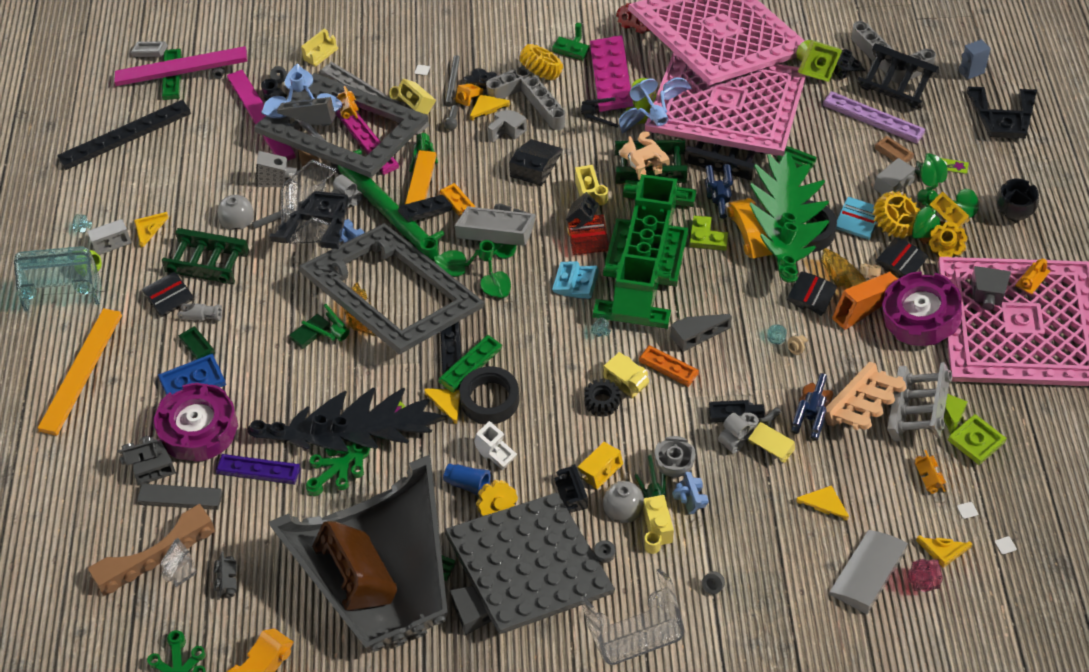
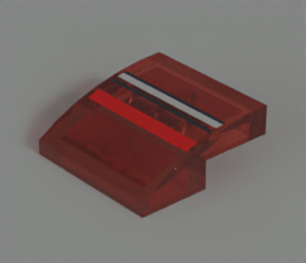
(590, 237)

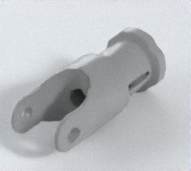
(200, 312)

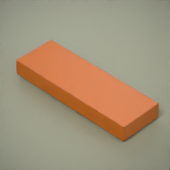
(668, 366)

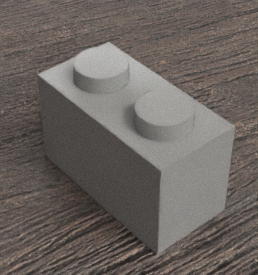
(895, 177)

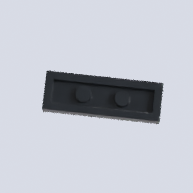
(425, 208)

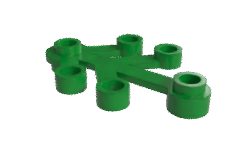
(338, 464)
(176, 646)

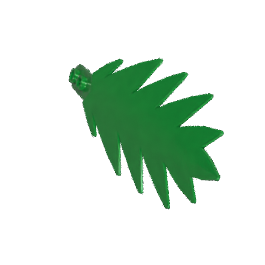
(787, 214)

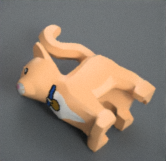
(645, 156)

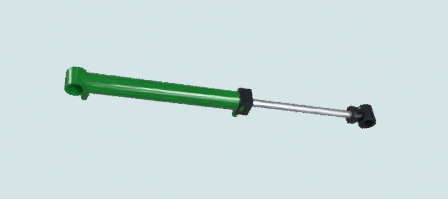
(371, 191)

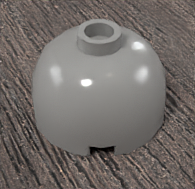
(235, 212)
(674, 456)
(623, 501)

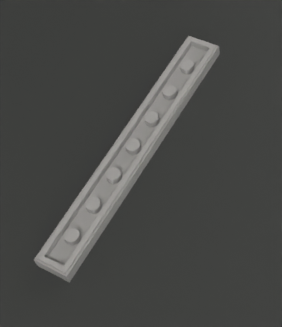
(339, 74)

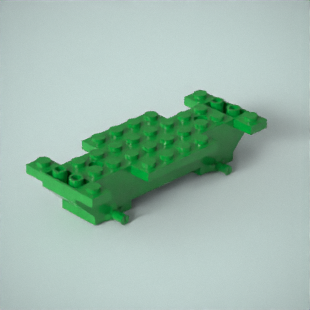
(645, 252)

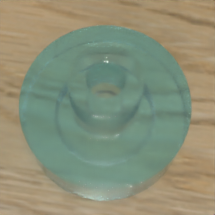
(80, 223)
(600, 327)
(777, 334)

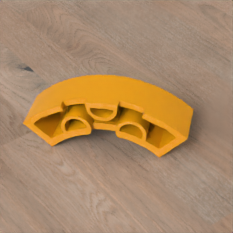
(749, 226)
(267, 653)

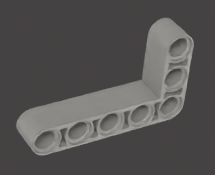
(865, 39)
(523, 80)

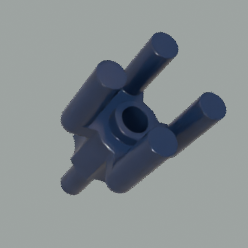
(719, 190)
(812, 409)

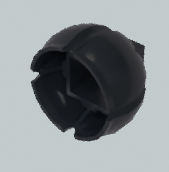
(1024, 199)

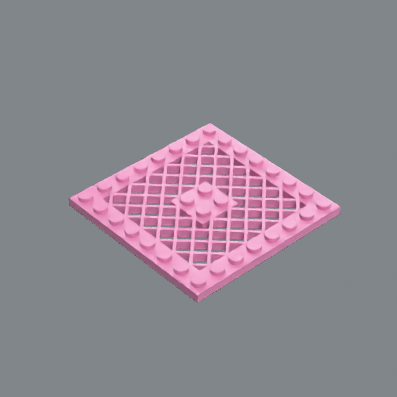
(719, 35)
(730, 100)
(1021, 322)

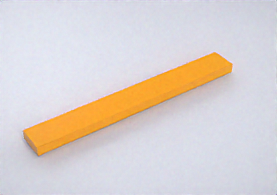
(79, 372)

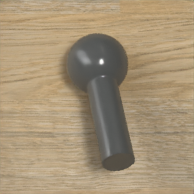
(450, 122)

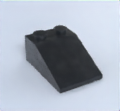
(534, 161)

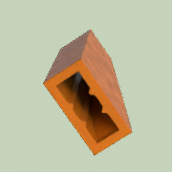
(861, 300)

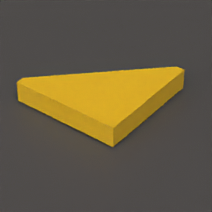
(487, 105)
(148, 226)
(446, 401)
(825, 501)
(943, 549)

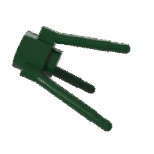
(654, 489)

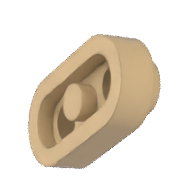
(870, 271)

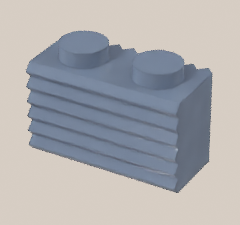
(974, 59)

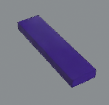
(258, 469)

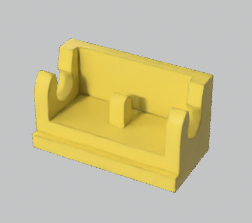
(319, 48)
(772, 441)

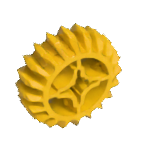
(541, 62)
(895, 214)

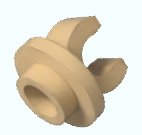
(796, 344)

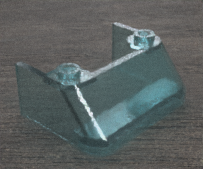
(53, 269)

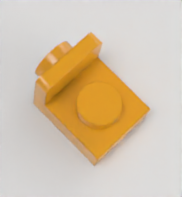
(466, 92)

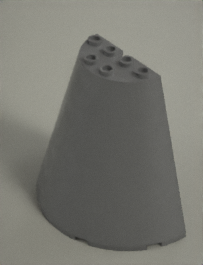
(407, 539)

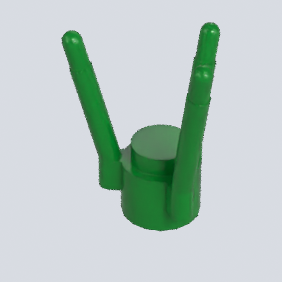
(422, 143)
(338, 329)

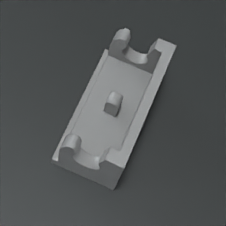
(109, 237)

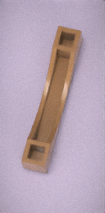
(116, 571)

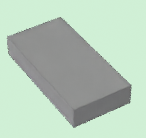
(149, 49)

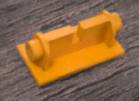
(348, 104)
(1033, 276)
(927, 465)

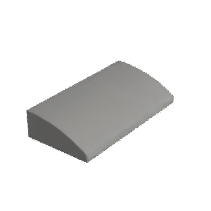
(495, 226)
(868, 570)

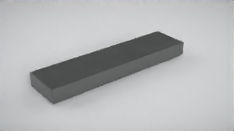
(179, 496)

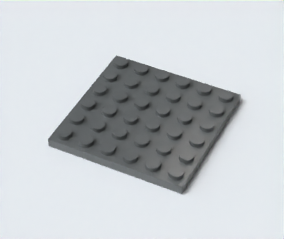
(528, 562)

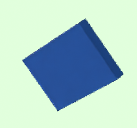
(198, 371)

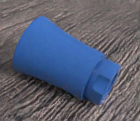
(466, 477)

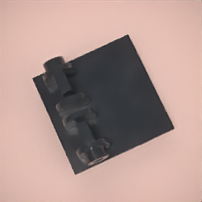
(847, 63)

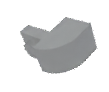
(507, 122)

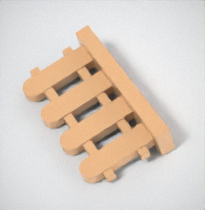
(860, 387)

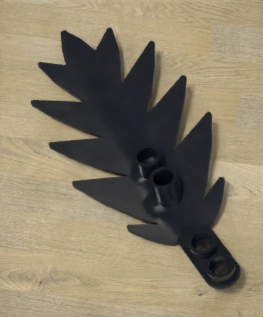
(355, 424)

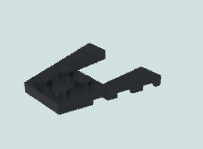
(1004, 122)
(321, 205)

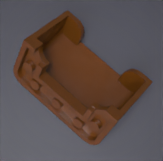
(359, 563)

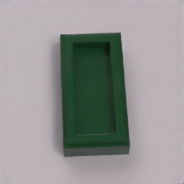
(304, 336)
(196, 343)

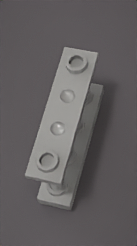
(900, 407)

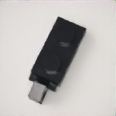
(722, 409)

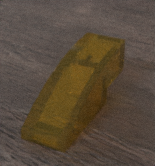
(841, 270)

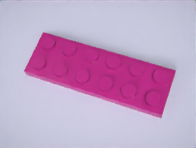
(611, 72)

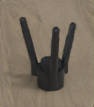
(590, 107)

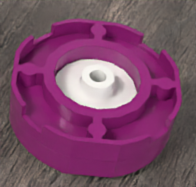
(922, 308)
(196, 422)

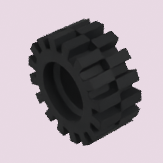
(602, 406)

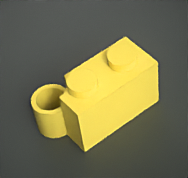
(413, 95)
(587, 182)
(626, 374)
(658, 524)

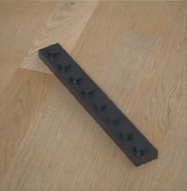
(123, 134)

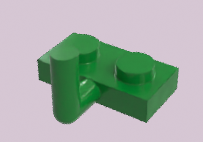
(572, 48)

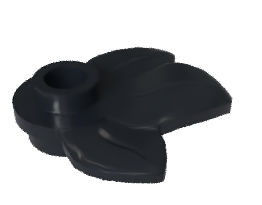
(480, 77)

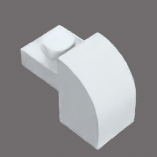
(490, 445)

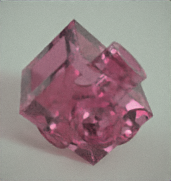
(925, 575)

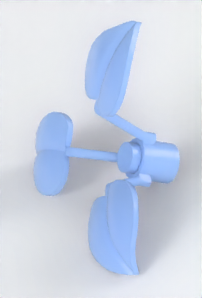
(296, 80)
(657, 113)

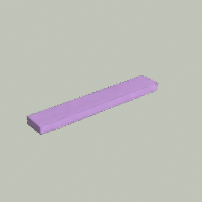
(874, 117)

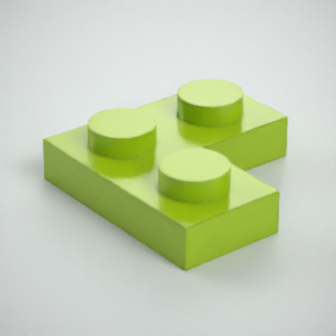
(704, 238)

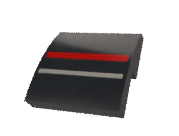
(901, 257)
(812, 292)
(167, 294)

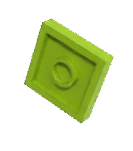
(977, 439)

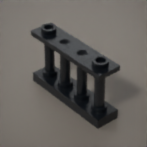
(896, 59)
(703, 158)

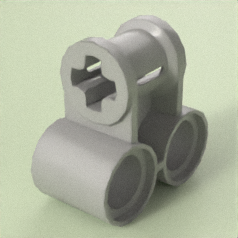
(343, 185)
(737, 430)

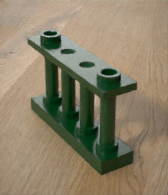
(670, 147)
(206, 241)

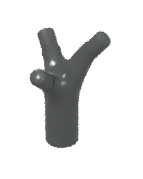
(770, 416)

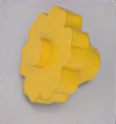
(948, 240)
(496, 497)

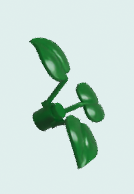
(934, 172)
(495, 284)

